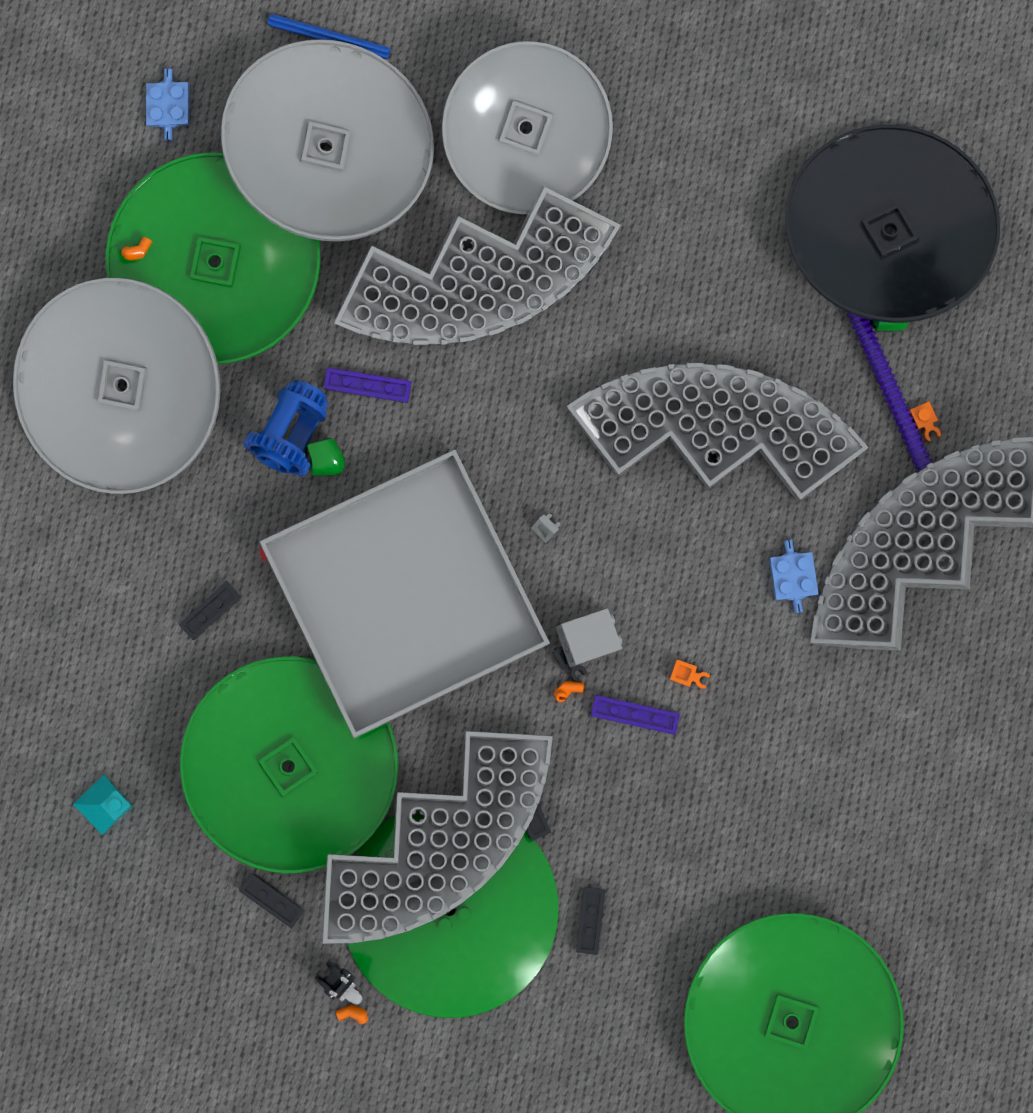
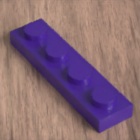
(367, 385)
(635, 715)

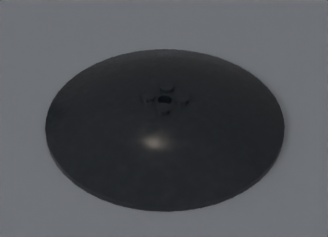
(899, 180)

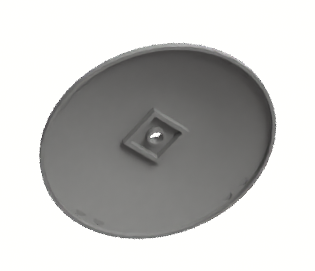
(335, 97)
(72, 396)

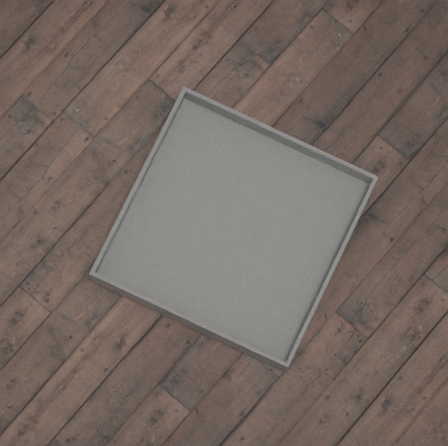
(404, 593)

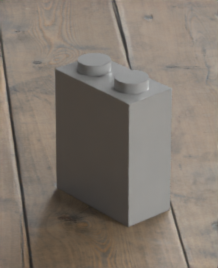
(589, 637)

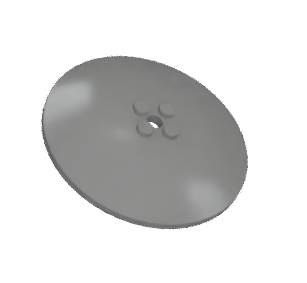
(532, 85)

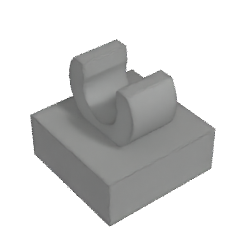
(545, 528)

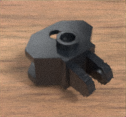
(340, 985)

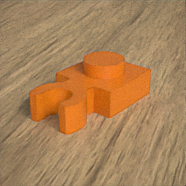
(924, 418)
(685, 674)

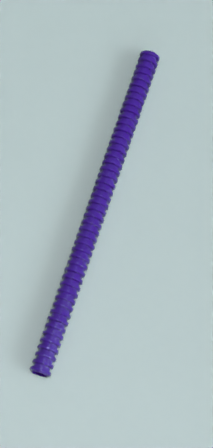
(891, 391)

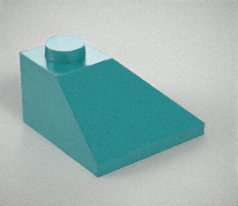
(103, 804)

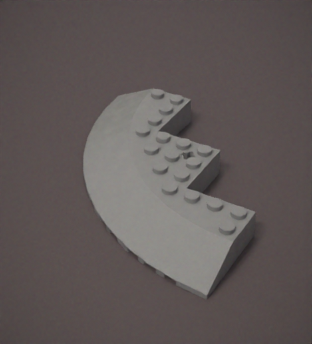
(479, 287)
(717, 414)
(915, 535)
(448, 850)

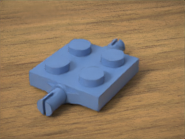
(168, 104)
(793, 576)

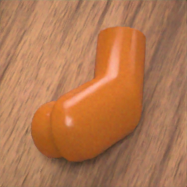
(136, 252)
(566, 689)
(354, 1012)

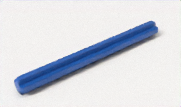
(323, 34)

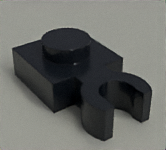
(560, 657)

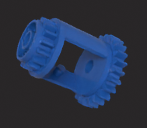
(288, 455)

